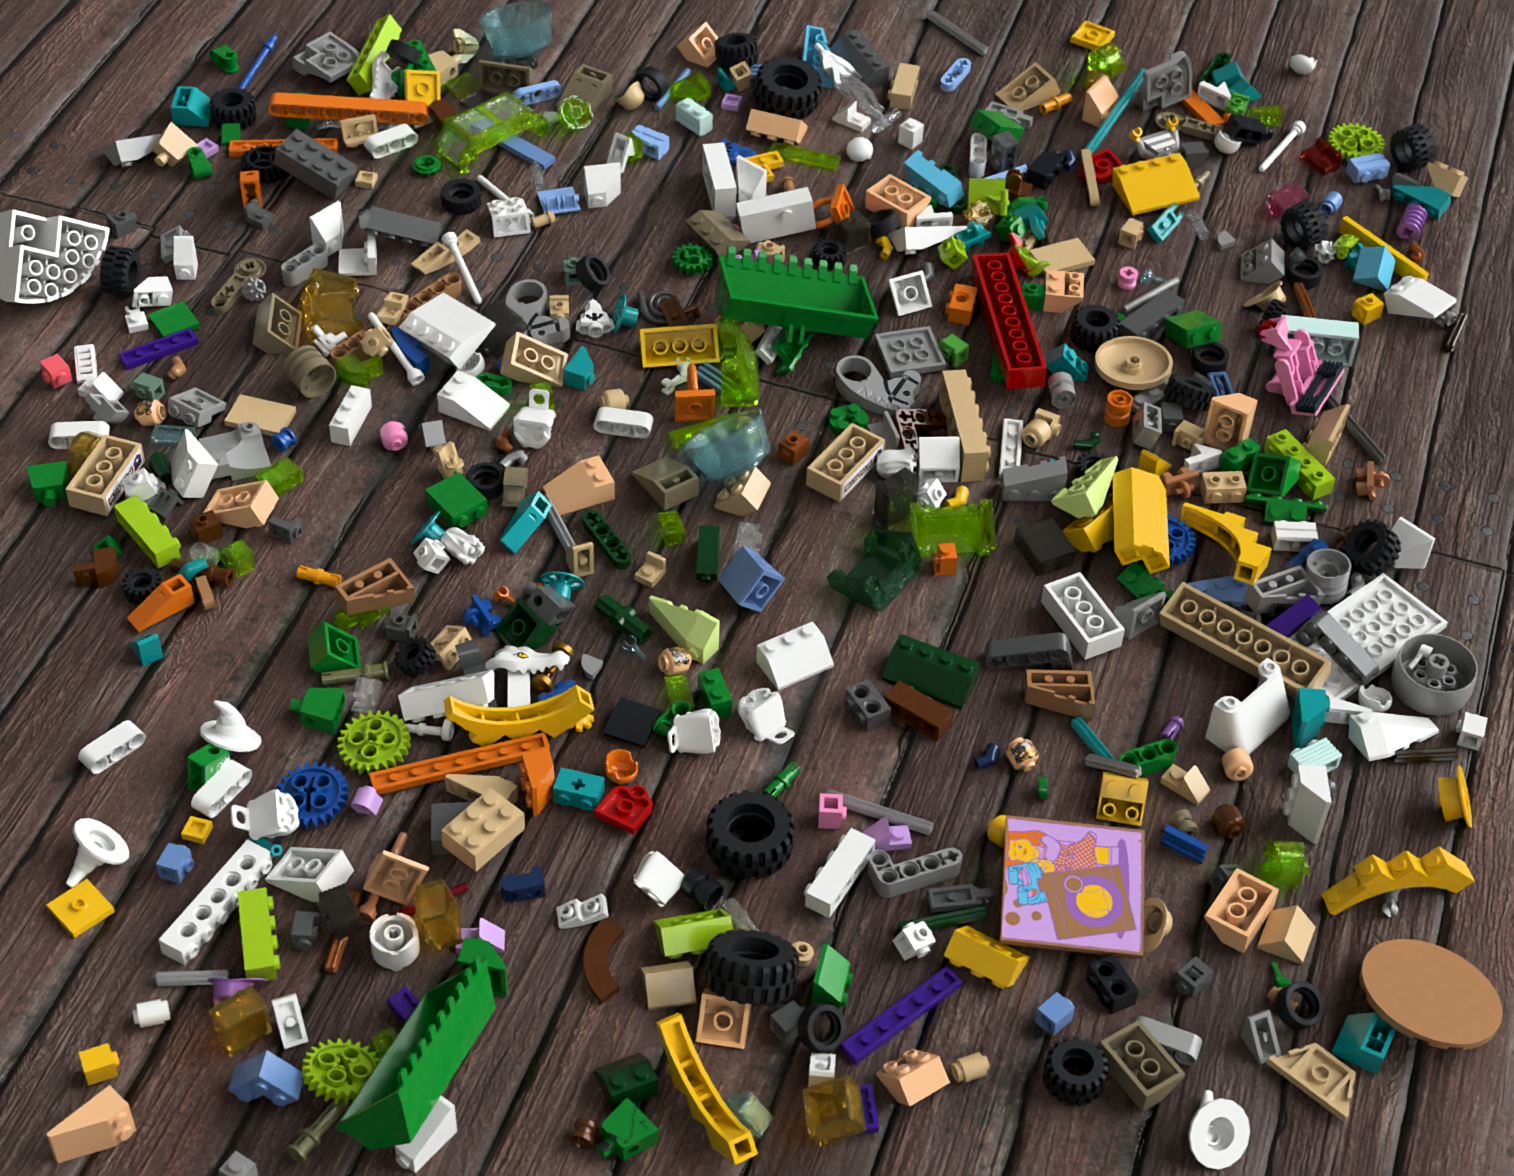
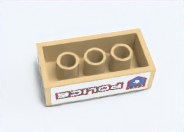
(844, 462)
(99, 479)

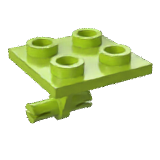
(989, 190)

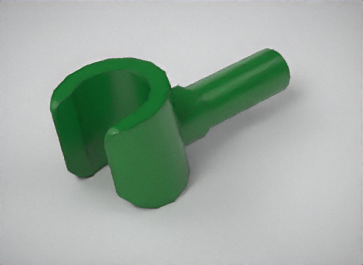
(1279, 981)

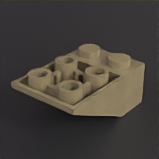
(590, 85)
(668, 482)

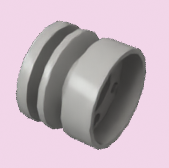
(1330, 572)

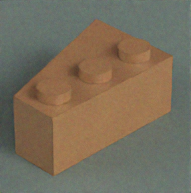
(374, 589)
(1061, 691)

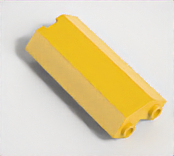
(1140, 519)

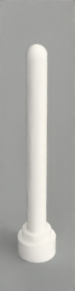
(1296, 129)
(494, 190)
(450, 241)
(414, 375)

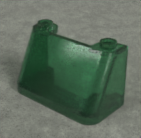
(883, 572)

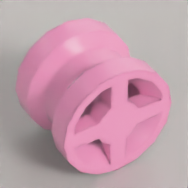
(1127, 278)

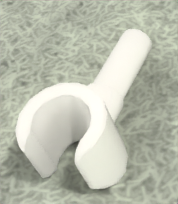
(1424, 651)

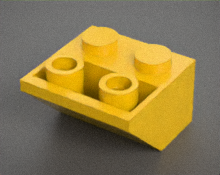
(1122, 798)

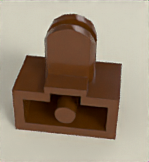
(1016, 186)

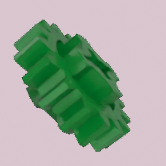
(693, 259)

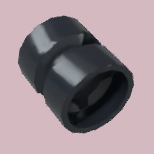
(699, 887)

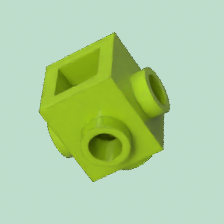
(952, 252)

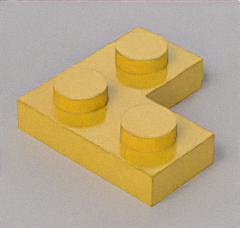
(768, 161)

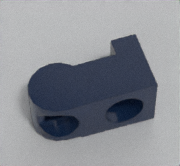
(523, 886)

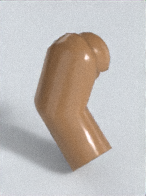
(177, 369)

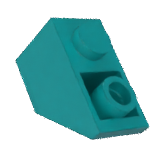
(1065, 360)

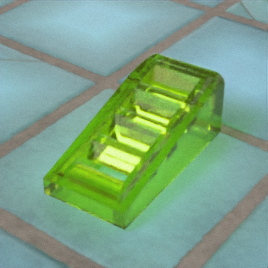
(1276, 110)
(672, 531)

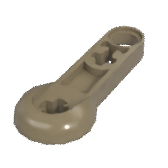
(1189, 126)
(243, 270)

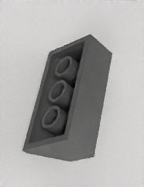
(862, 57)
(399, 226)

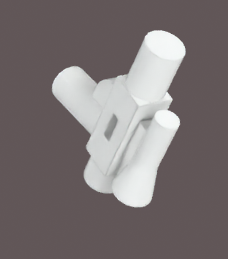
(328, 340)

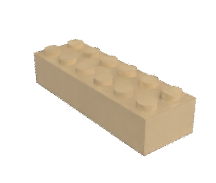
(964, 422)

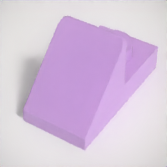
(888, 836)
(487, 932)

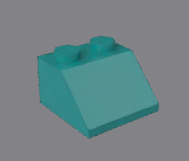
(1308, 715)

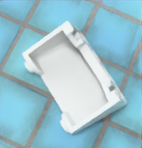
(1256, 718)

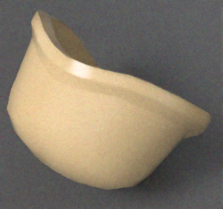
(632, 98)

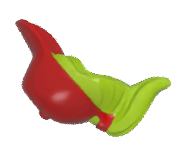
(1022, 259)

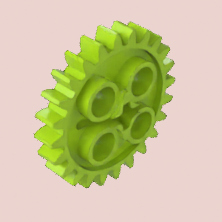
(1355, 141)
(385, 744)
(338, 1069)

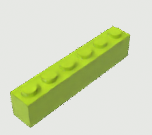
(378, 40)

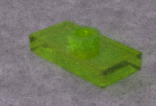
(679, 690)

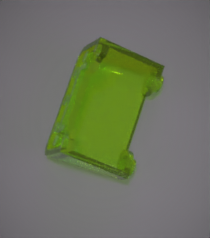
(740, 368)
(966, 526)

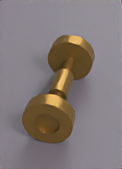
(542, 682)

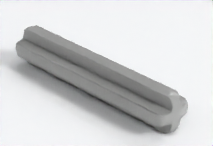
(1113, 766)
(180, 978)

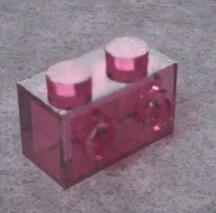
(1285, 198)

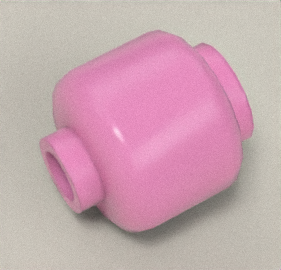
(393, 436)

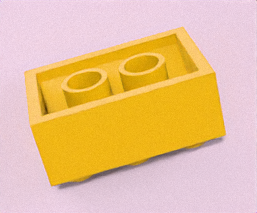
(985, 956)

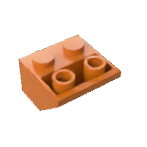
(537, 779)

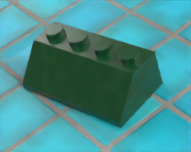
(932, 671)

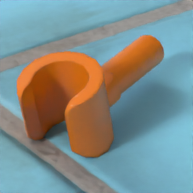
(503, 593)

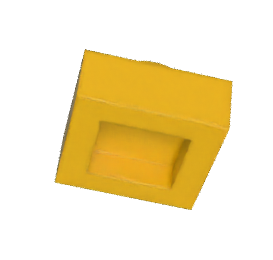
(197, 830)

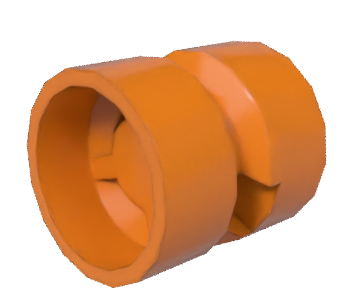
(1118, 408)

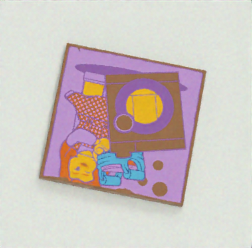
(1073, 887)

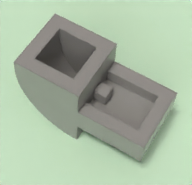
(106, 410)

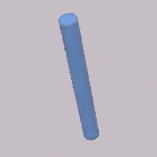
(665, 98)

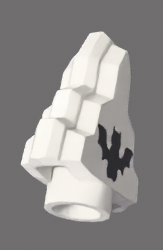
(594, 321)

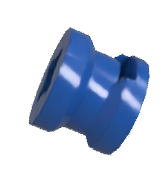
(283, 439)

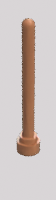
(368, 909)

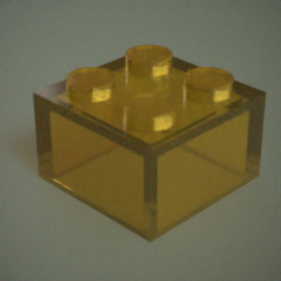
(437, 914)
(240, 1020)
(834, 1110)

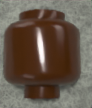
(1228, 820)

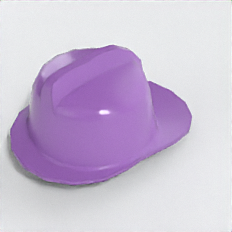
(225, 988)

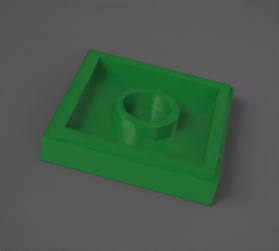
(173, 319)

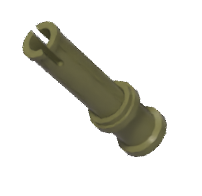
(374, 671)
(311, 1136)

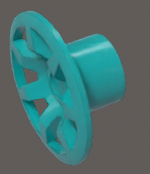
(626, 315)
(429, 530)
(561, 585)

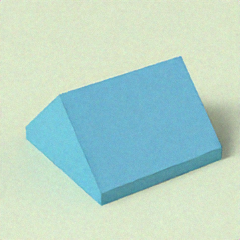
(1374, 268)

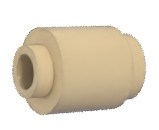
(970, 1067)

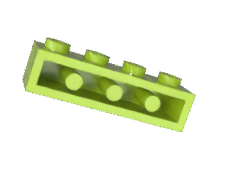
(1312, 477)
(147, 531)
(257, 934)

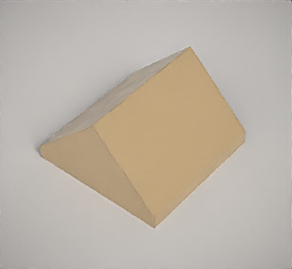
(1287, 934)
(669, 985)

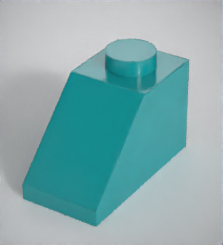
(579, 371)

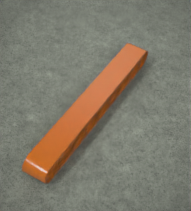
(347, 107)

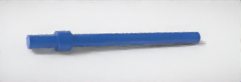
(266, 49)

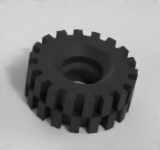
(1189, 392)

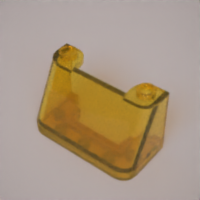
(329, 304)

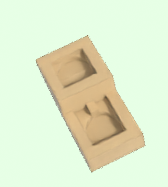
(393, 308)

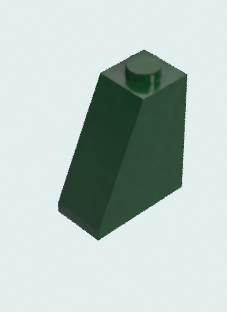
(708, 553)

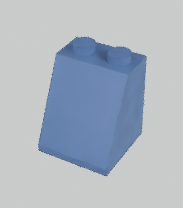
(750, 579)

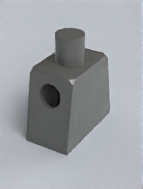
(548, 603)

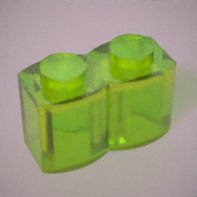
(281, 475)

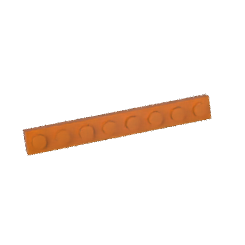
(456, 763)

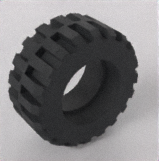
(791, 74)
(750, 858)
(751, 967)

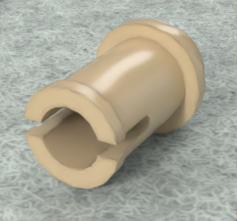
(544, 219)

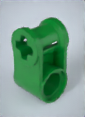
(225, 59)
(198, 163)
(665, 722)

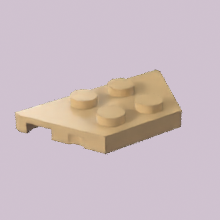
(1318, 1076)

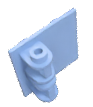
(559, 200)

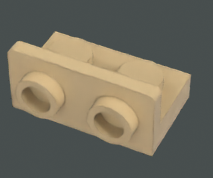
(445, 644)

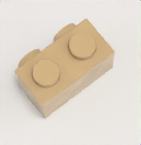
(1222, 487)

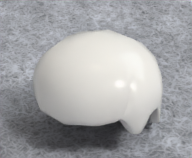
(1302, 64)
(1225, 144)
(859, 149)
(474, 365)
(1374, 698)

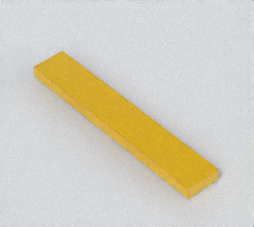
(1402, 266)

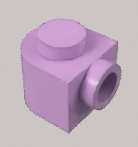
(366, 801)

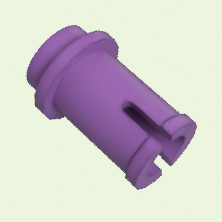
(1174, 725)

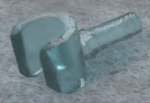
(1148, 275)
(634, 647)

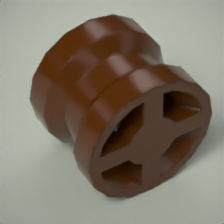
(583, 1134)

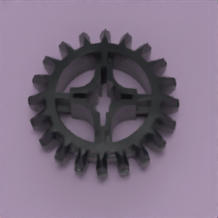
(262, 159)

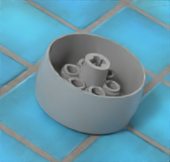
(1447, 661)

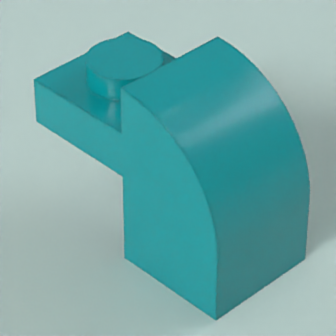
(1033, 219)

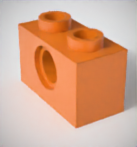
(961, 304)

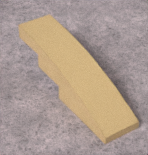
(440, 256)

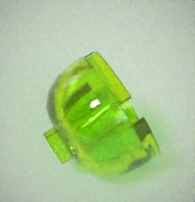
(574, 114)

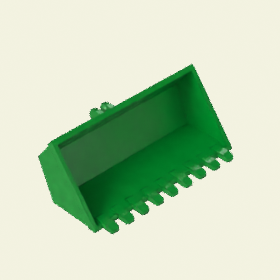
(793, 295)
(421, 1060)

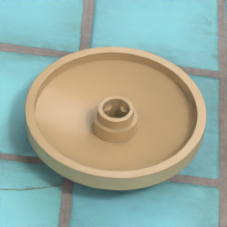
(1133, 363)

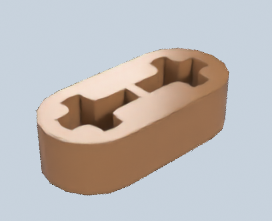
(205, 592)

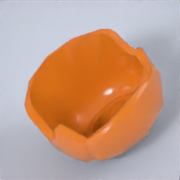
(620, 766)

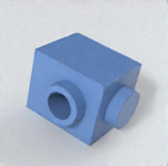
(174, 863)
(1055, 1014)

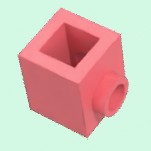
(55, 371)

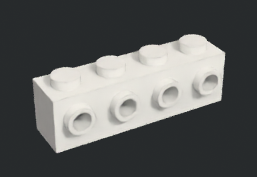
(839, 872)

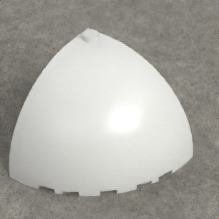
(46, 255)

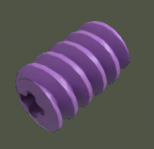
(1411, 222)

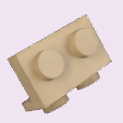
(358, 129)

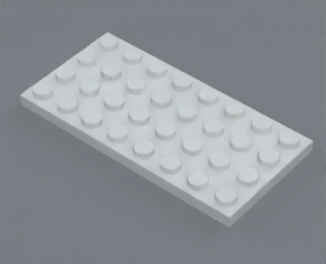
(1380, 621)

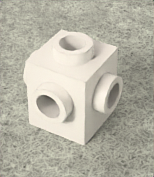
(930, 493)
(431, 555)
(914, 940)

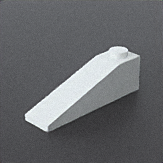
(917, 238)
(1383, 733)

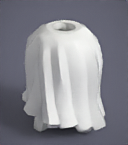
(892, 461)
(461, 545)

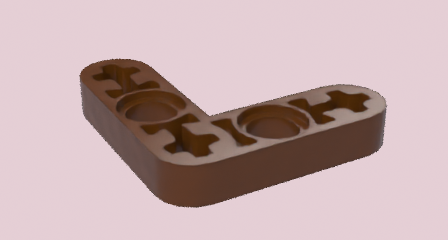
(910, 424)

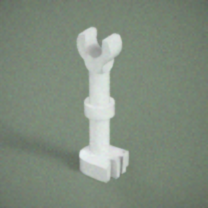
(446, 731)

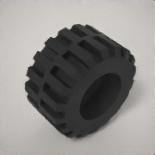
(736, 48)
(233, 106)
(1412, 147)
(1303, 225)
(120, 271)
(1094, 326)
(1383, 553)
(1072, 1087)

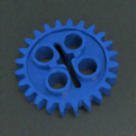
(1180, 541)
(331, 795)

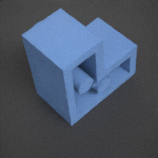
(268, 1077)

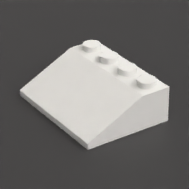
(448, 329)

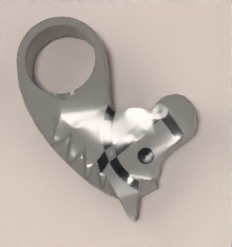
(540, 326)
(875, 392)

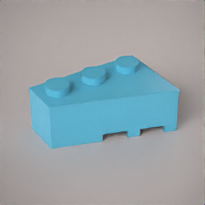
(932, 181)

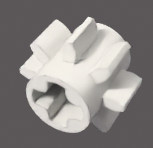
(1324, 251)

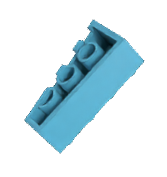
(810, 55)

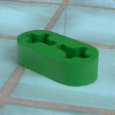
(499, 384)

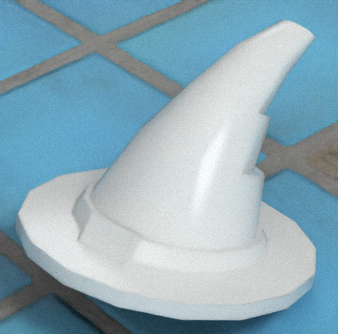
(230, 730)
(96, 846)
(1218, 1132)

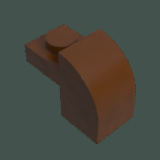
(101, 571)

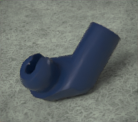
(1071, 159)
(990, 758)

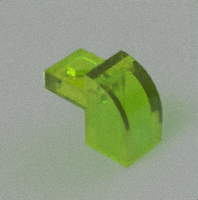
(359, 373)

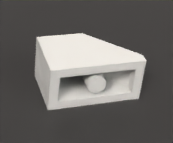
(185, 258)

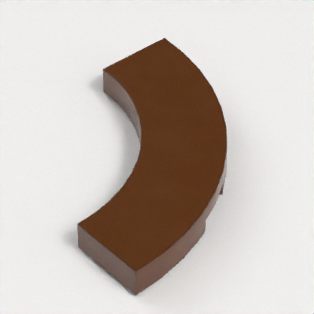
(596, 959)

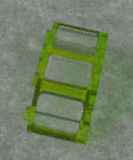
(485, 127)

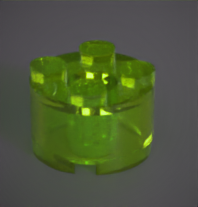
(1107, 58)
(1284, 864)

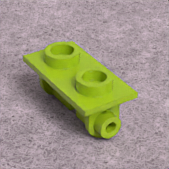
(1344, 245)

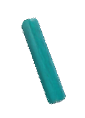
(1090, 738)

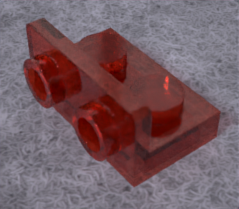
(1322, 157)

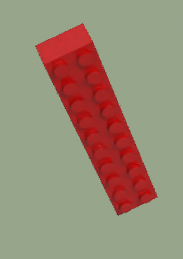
(1008, 321)

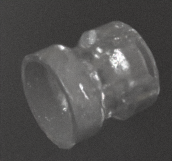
(202, 550)

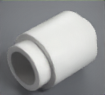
(151, 1013)

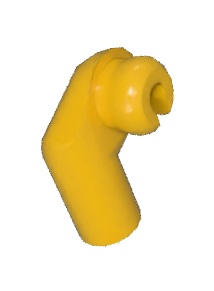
(887, 246)
(960, 498)

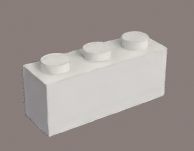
(350, 415)

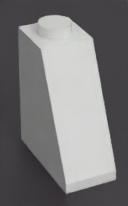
(432, 1135)

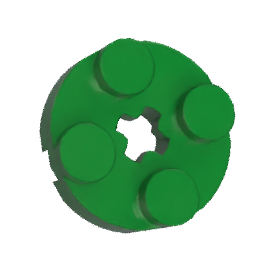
(840, 416)

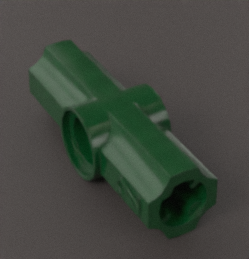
(623, 618)

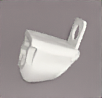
(534, 422)
(764, 715)
(695, 732)
(268, 815)
(658, 877)

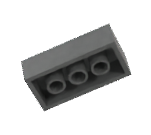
(315, 164)

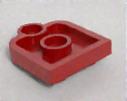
(1103, 166)
(625, 808)

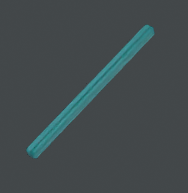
(1115, 112)

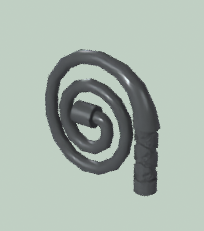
(644, 310)

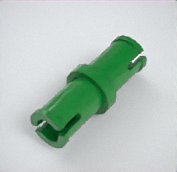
(782, 780)

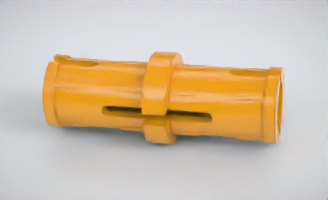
(1055, 103)
(318, 576)

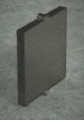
(476, 98)

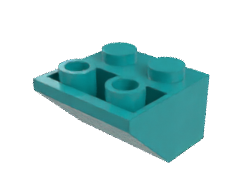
(190, 107)
(1364, 1041)

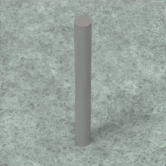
(1149, 295)

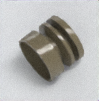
(309, 371)

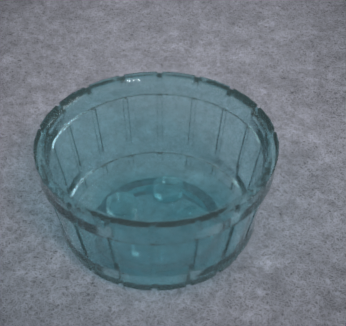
(518, 28)
(730, 445)

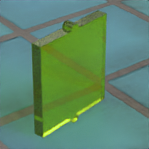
(462, 85)

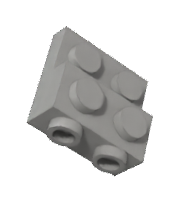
(195, 407)

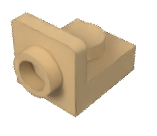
(1051, 419)
(651, 570)

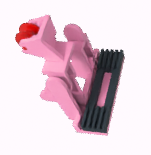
(1299, 362)

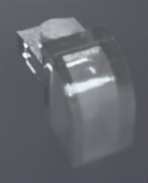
(366, 695)

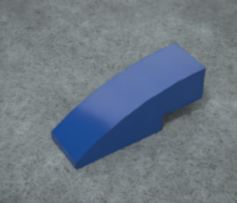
(411, 349)

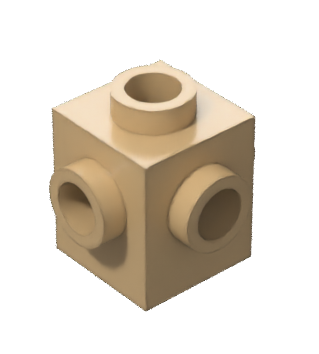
(376, 342)

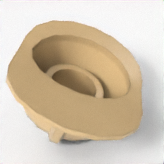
(1265, 297)
(1156, 923)

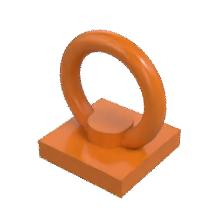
(840, 206)
(694, 403)

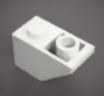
(153, 292)

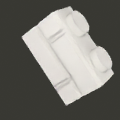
(1292, 535)

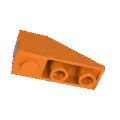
(163, 602)

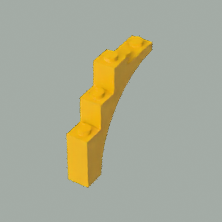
(1228, 530)
(550, 716)
(1404, 871)
(688, 1075)

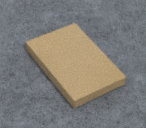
(1064, 256)
(267, 414)

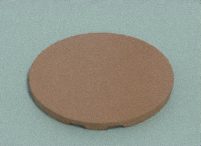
(1430, 994)

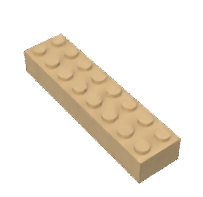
(1241, 639)

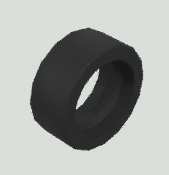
(403, 52)
(659, 80)
(883, 222)
(1310, 265)
(599, 268)
(1211, 349)
(487, 469)
(1313, 999)
(837, 1028)

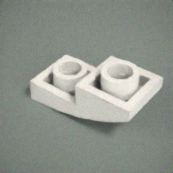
(582, 913)

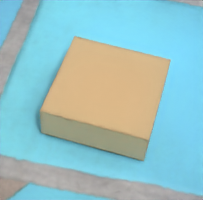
(366, 179)

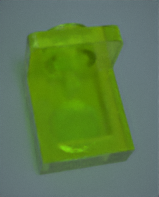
(637, 144)

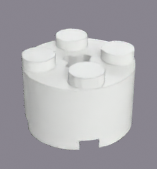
(394, 941)

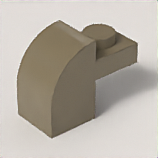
(514, 484)

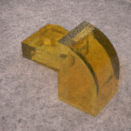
(81, 448)

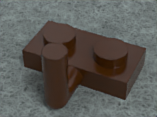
(676, 314)

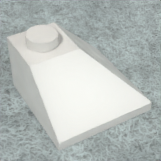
(750, 180)
(601, 184)
(328, 228)
(910, 293)
(1414, 545)

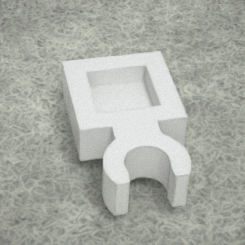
(136, 320)

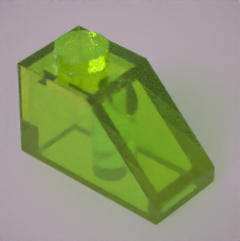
(693, 87)
(237, 556)

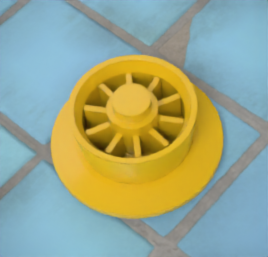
(1454, 798)

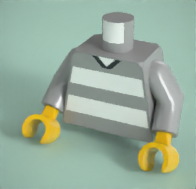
(1157, 144)

